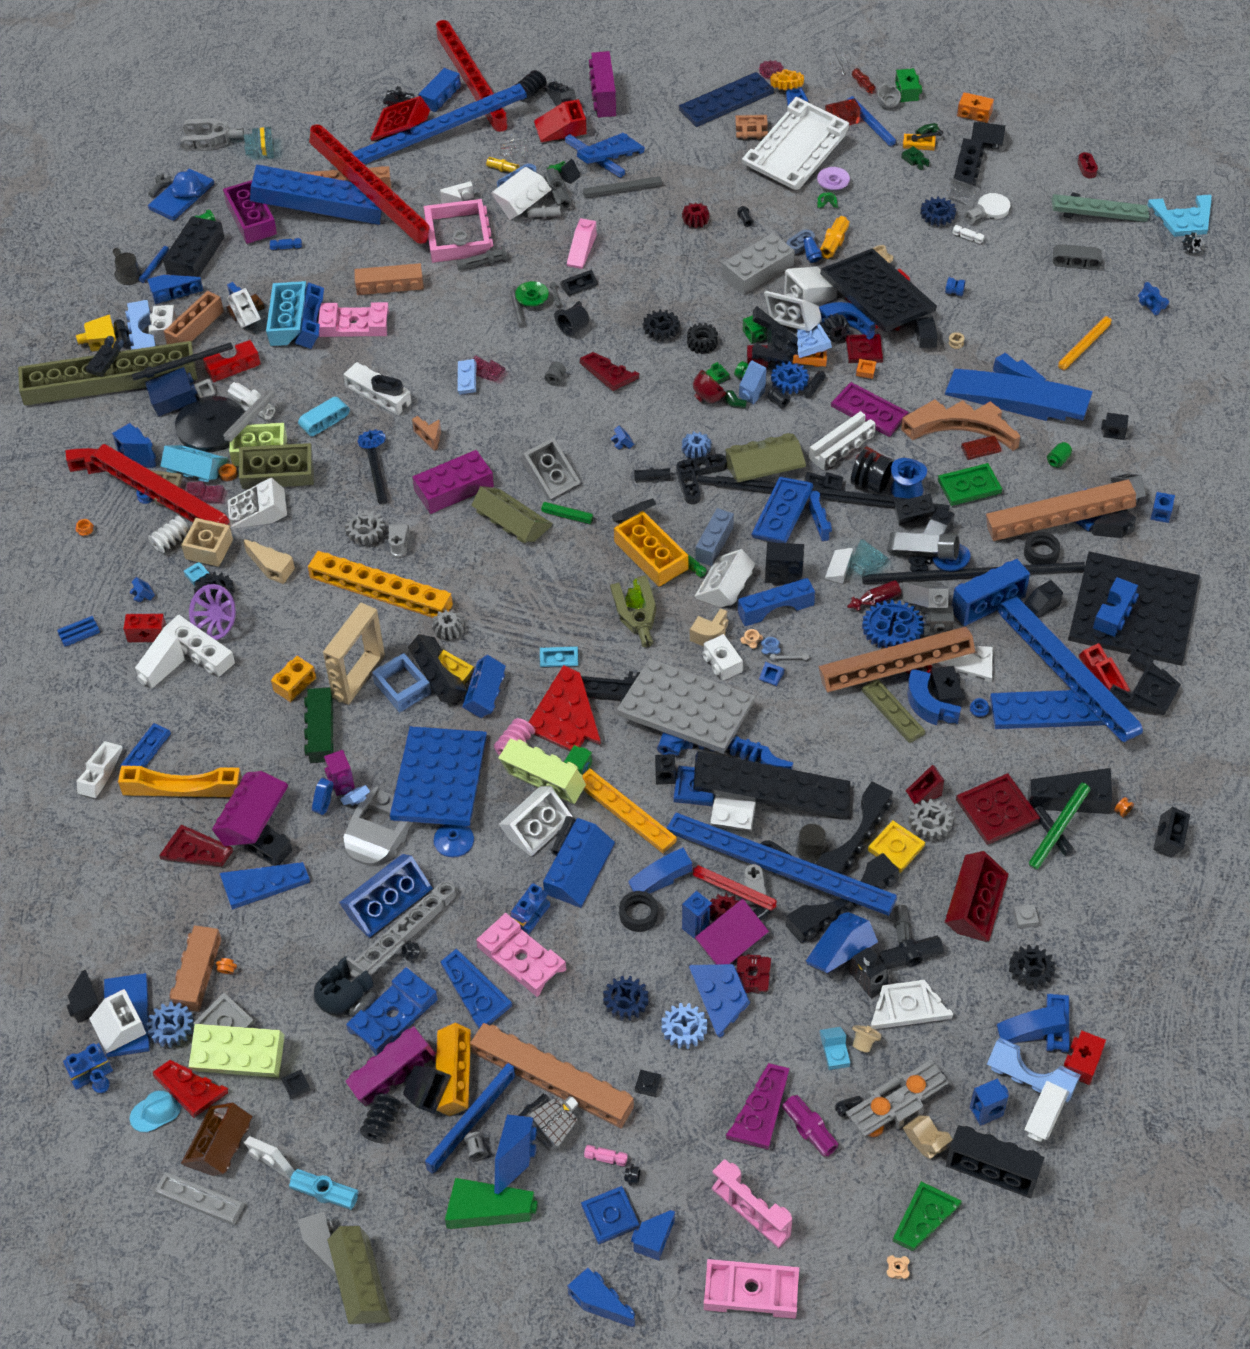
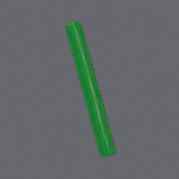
(1059, 826)

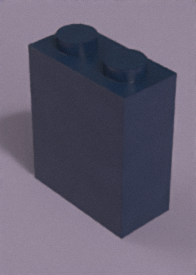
(171, 391)

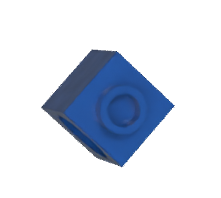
(1162, 507)

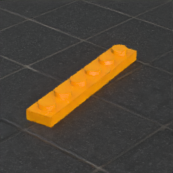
(628, 812)

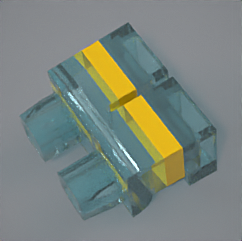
(259, 143)

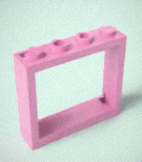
(456, 209)

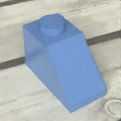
(753, 382)

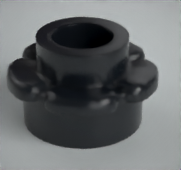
(410, 950)
(632, 1175)

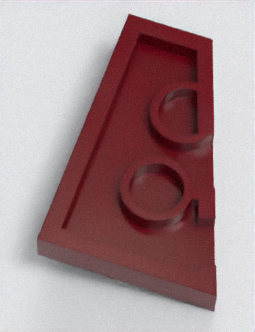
(608, 373)
(195, 848)

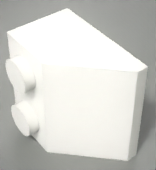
(733, 813)

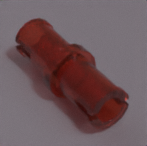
(863, 80)

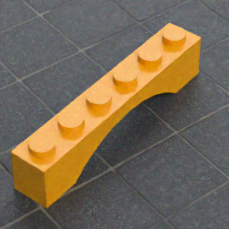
(146, 782)

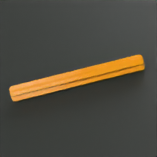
(1084, 343)

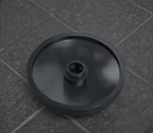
(205, 421)

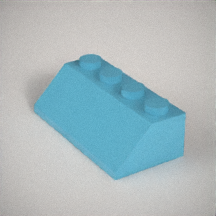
(285, 312)

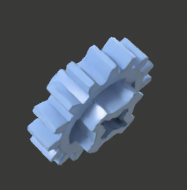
(674, 1029)

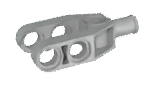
(215, 136)

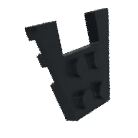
(780, 342)
(1154, 689)

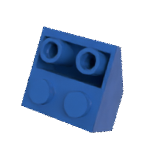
(134, 445)

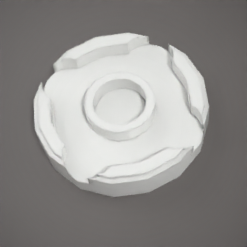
(995, 205)

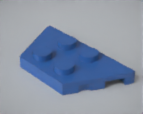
(721, 993)

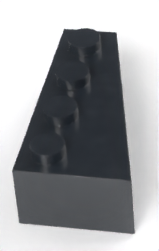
(1056, 791)

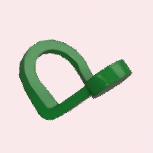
(828, 197)

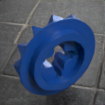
(371, 439)

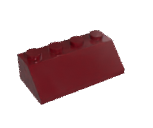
(976, 896)

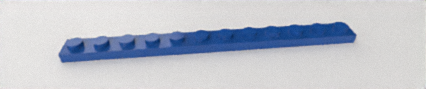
(440, 124)
(783, 864)

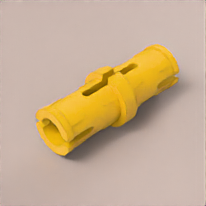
(501, 165)

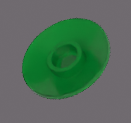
(531, 293)

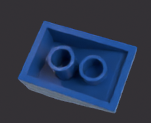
(841, 942)
(514, 1150)

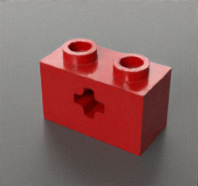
(143, 627)
(1089, 1047)

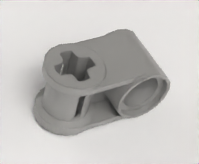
(398, 539)
(754, 883)

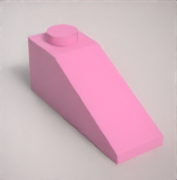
(582, 243)

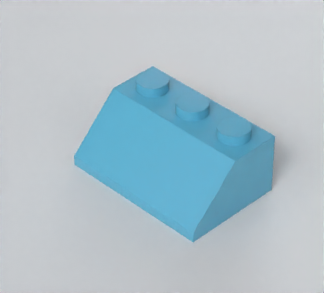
(192, 462)

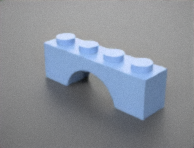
(139, 317)
(1008, 1060)

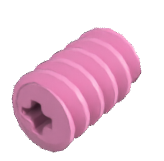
(517, 730)

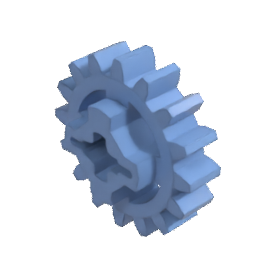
(168, 1032)

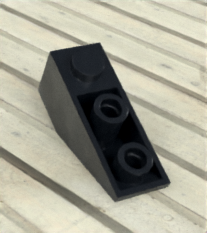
(560, 93)

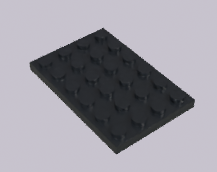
(878, 290)

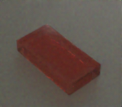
(981, 447)

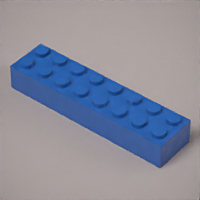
(312, 194)

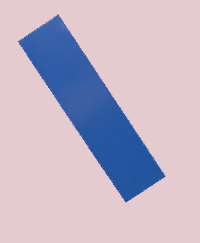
(1020, 394)

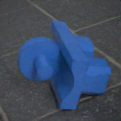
(1152, 299)

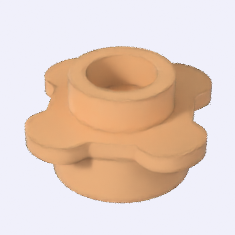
(751, 634)
(893, 1272)

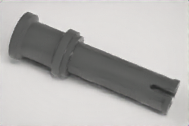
(488, 257)

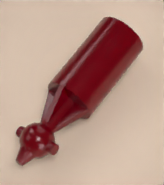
(877, 595)

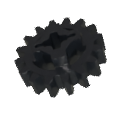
(661, 325)
(218, 580)
(1031, 964)

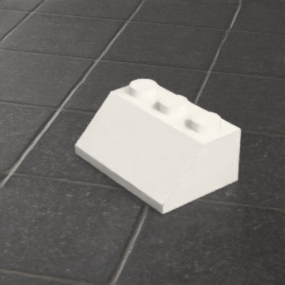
(520, 192)
(792, 311)
(726, 579)
(535, 820)

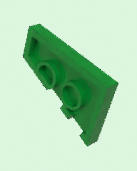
(924, 1215)

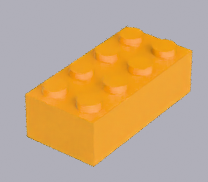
(651, 548)

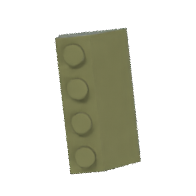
(764, 457)
(284, 463)
(510, 514)
(358, 1276)

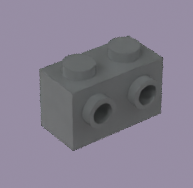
(938, 621)

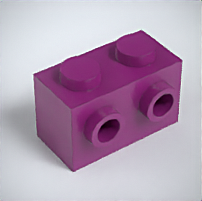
(339, 772)

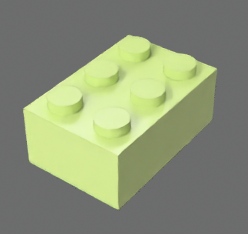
(257, 436)

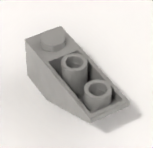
(315, 1232)

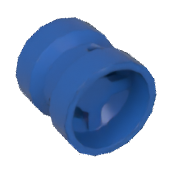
(951, 286)

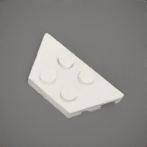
(907, 1005)

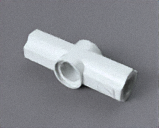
(248, 397)

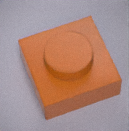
(866, 368)

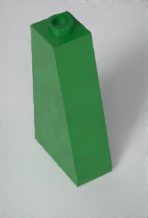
(477, 1205)

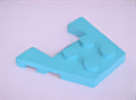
(1184, 221)

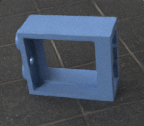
(408, 696)

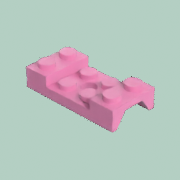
(337, 321)
(507, 940)
(772, 1222)
(775, 1291)

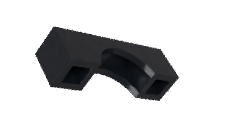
(444, 683)

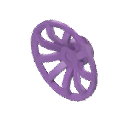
(216, 611)

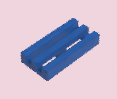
(78, 628)

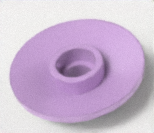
(833, 178)

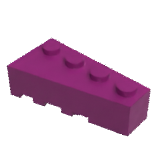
(390, 1066)

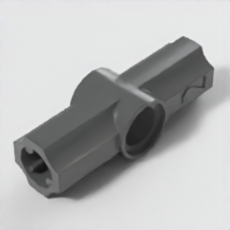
(558, 189)

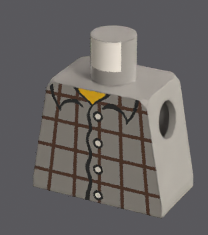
(554, 1120)

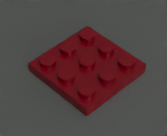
(997, 808)

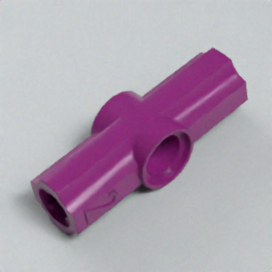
(810, 1125)

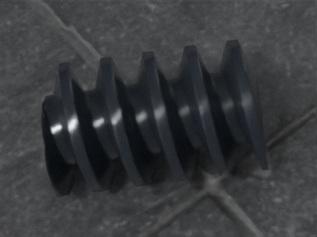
(532, 83)
(377, 1117)

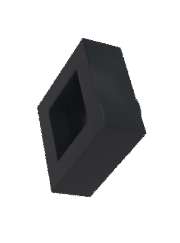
(648, 1083)
(295, 1084)

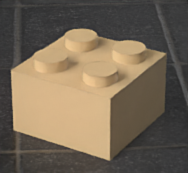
(207, 542)

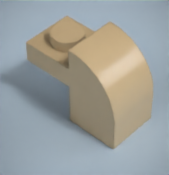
(706, 630)
(926, 1136)

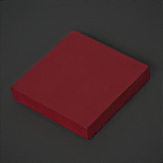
(862, 348)

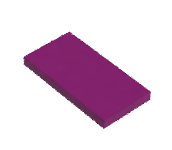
(882, 412)

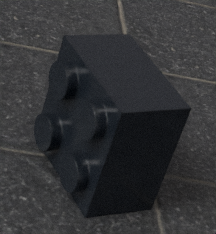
(784, 563)

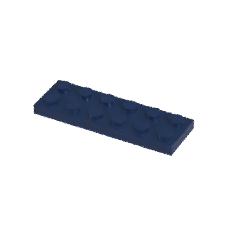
(726, 99)

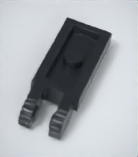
(104, 356)

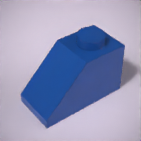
(653, 1235)

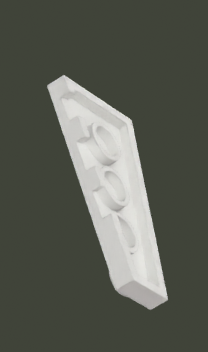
(973, 664)

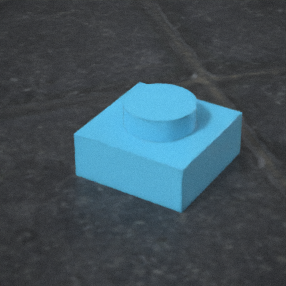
(195, 572)

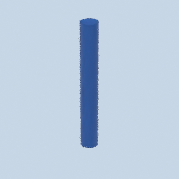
(153, 264)

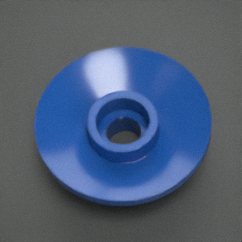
(954, 565)
(453, 846)

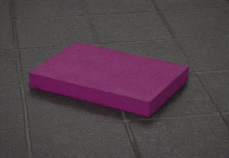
(731, 934)

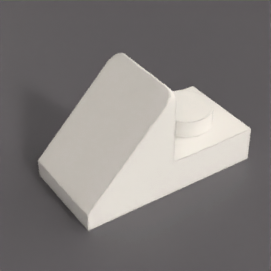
(457, 193)

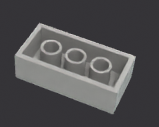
(758, 264)

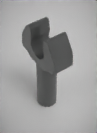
(160, 182)

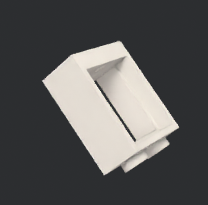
(1046, 1111)

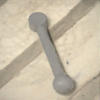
(805, 657)

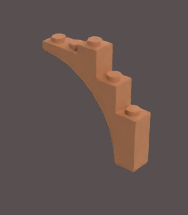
(961, 416)

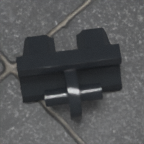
(396, 96)

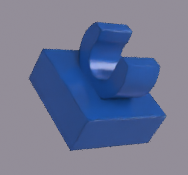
(622, 438)
(141, 590)

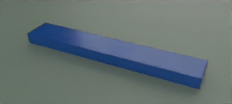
(470, 1118)

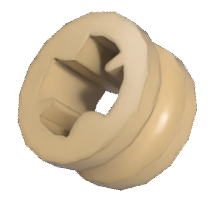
(956, 344)

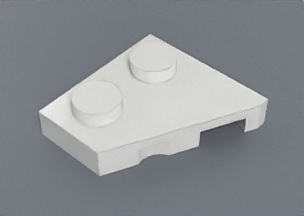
(269, 1155)

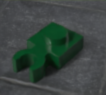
(914, 156)

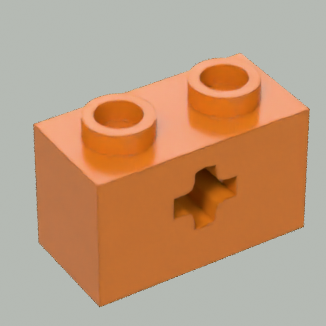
(975, 107)

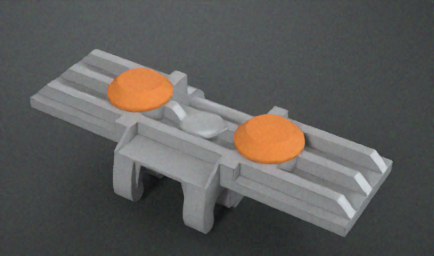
(900, 1104)

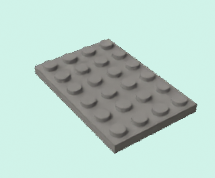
(686, 705)

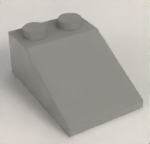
(550, 468)

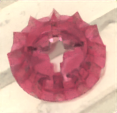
(765, 70)

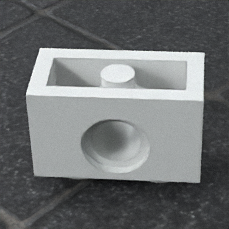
(722, 657)

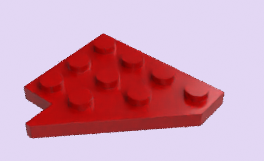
(565, 712)

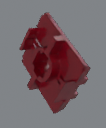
(750, 963)

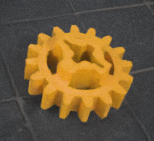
(787, 80)

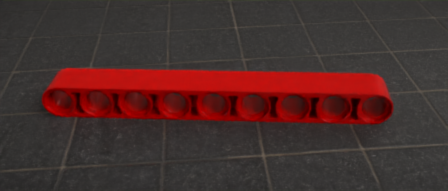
(155, 486)

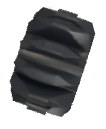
(835, 327)

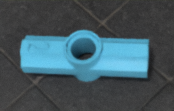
(311, 1184)

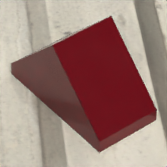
(927, 786)

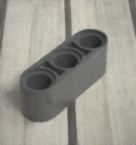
(1077, 257)

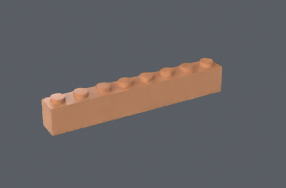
(1061, 510)
(896, 659)
(553, 1075)

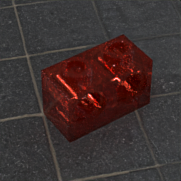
(846, 110)

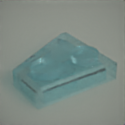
(867, 559)

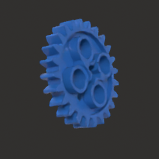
(879, 621)

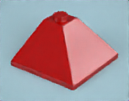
(401, 117)

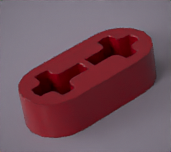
(1087, 165)

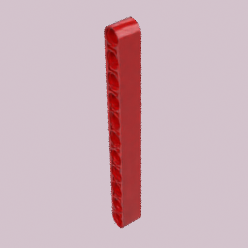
(469, 71)
(369, 184)

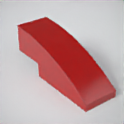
(80, 459)
(1102, 667)

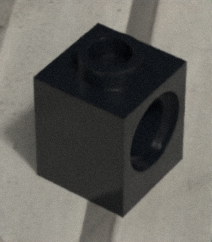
(1115, 426)
(665, 769)

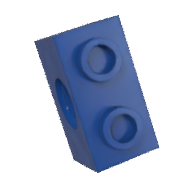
(989, 1101)

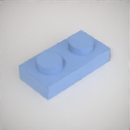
(466, 376)
(355, 796)

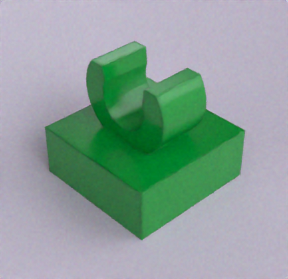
(718, 373)

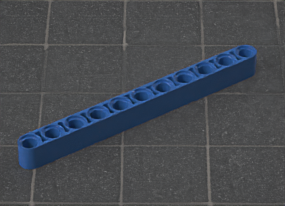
(1070, 669)

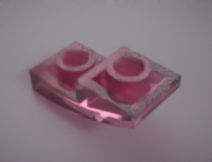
(488, 371)
(208, 494)

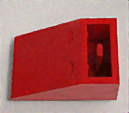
(561, 121)

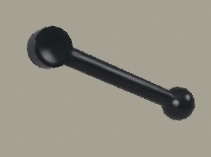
(915, 137)

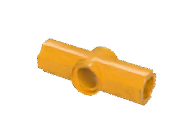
(834, 237)

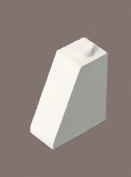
(160, 659)

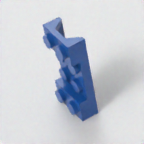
(408, 996)

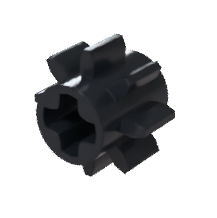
(1192, 242)

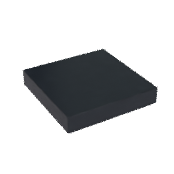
(633, 509)

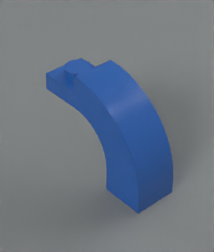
(853, 315)
(925, 705)

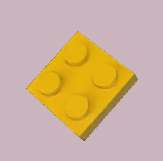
(897, 845)

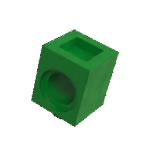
(753, 331)

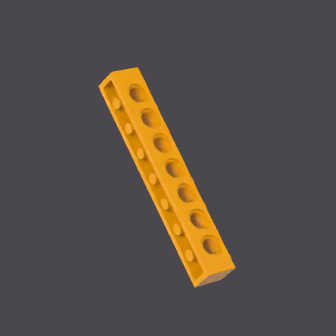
(379, 585)

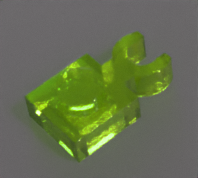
(633, 597)

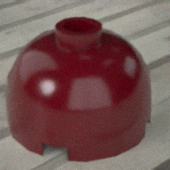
(707, 388)

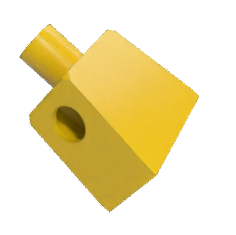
(97, 332)

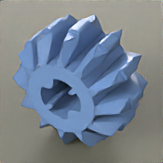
(696, 445)

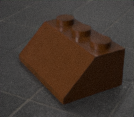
(217, 1139)

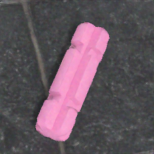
(605, 1155)

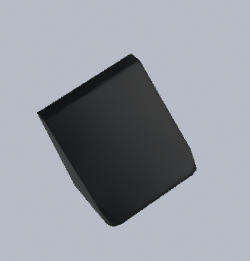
(570, 172)

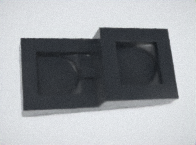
(828, 481)

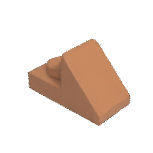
(428, 433)

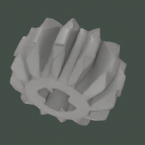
(448, 624)

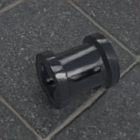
(779, 397)

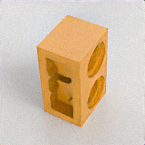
(293, 678)

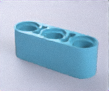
(323, 416)

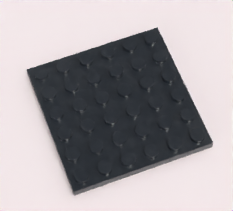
(1157, 619)

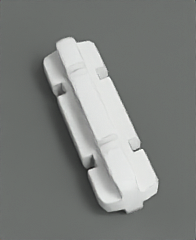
(968, 234)

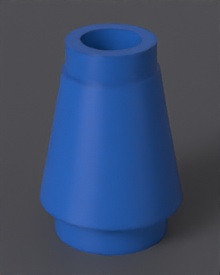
(812, 251)

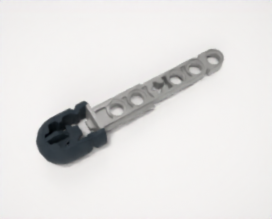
(337, 994)

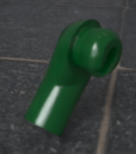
(926, 128)
(733, 401)

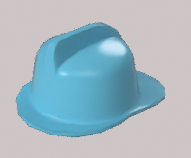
(154, 1111)

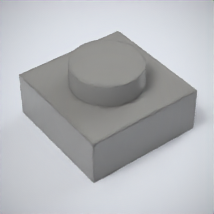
(1026, 916)

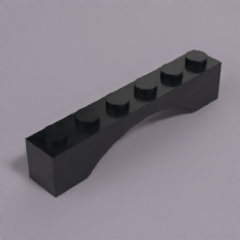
(873, 805)
(810, 919)

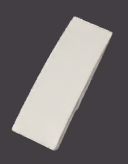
(98, 769)

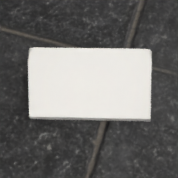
(839, 565)

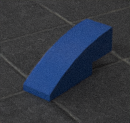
(1007, 365)
(662, 872)
(1033, 1025)

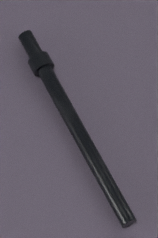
(150, 371)

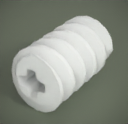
(169, 534)

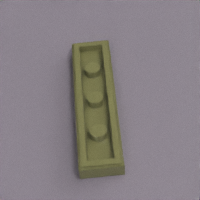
(893, 711)

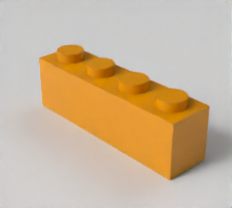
(454, 1059)

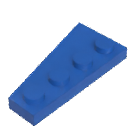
(477, 993)

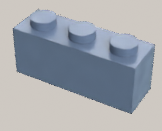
(714, 537)

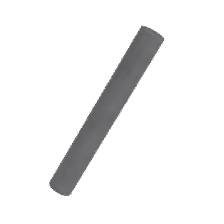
(517, 308)

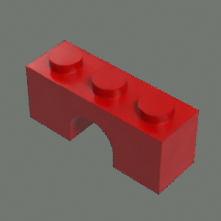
(221, 367)

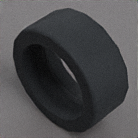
(1044, 539)
(642, 924)

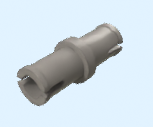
(544, 212)

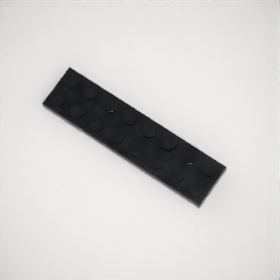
(771, 785)

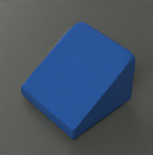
(771, 673)

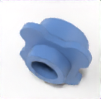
(770, 646)

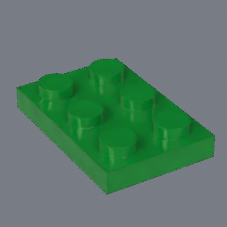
(969, 484)

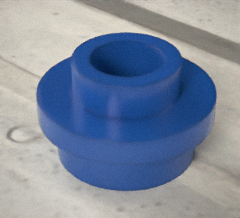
(979, 703)

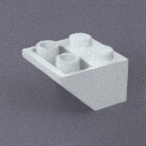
(116, 1021)

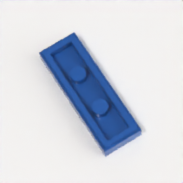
(147, 746)

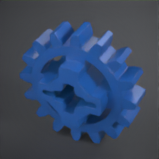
(790, 377)

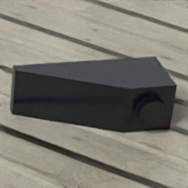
(940, 522)

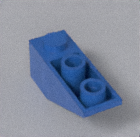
(171, 287)
(597, 1299)

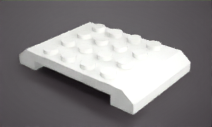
(797, 144)

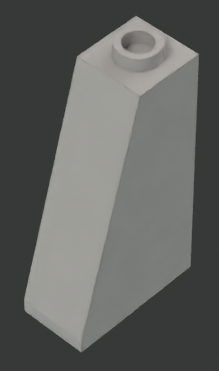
(926, 594)

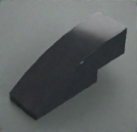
(926, 331)

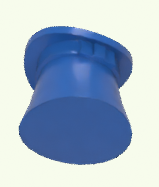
(907, 478)

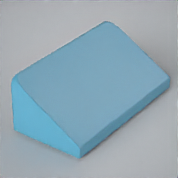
(558, 656)

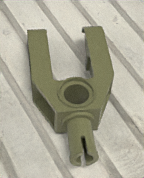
(629, 618)

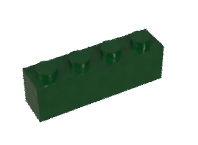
(319, 724)

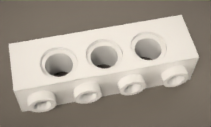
(201, 647)

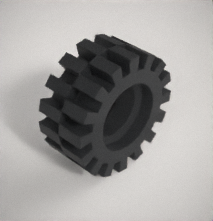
(702, 345)

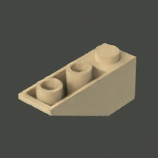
(271, 562)

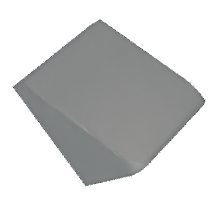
(205, 388)

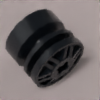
(870, 471)

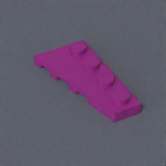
(759, 1115)

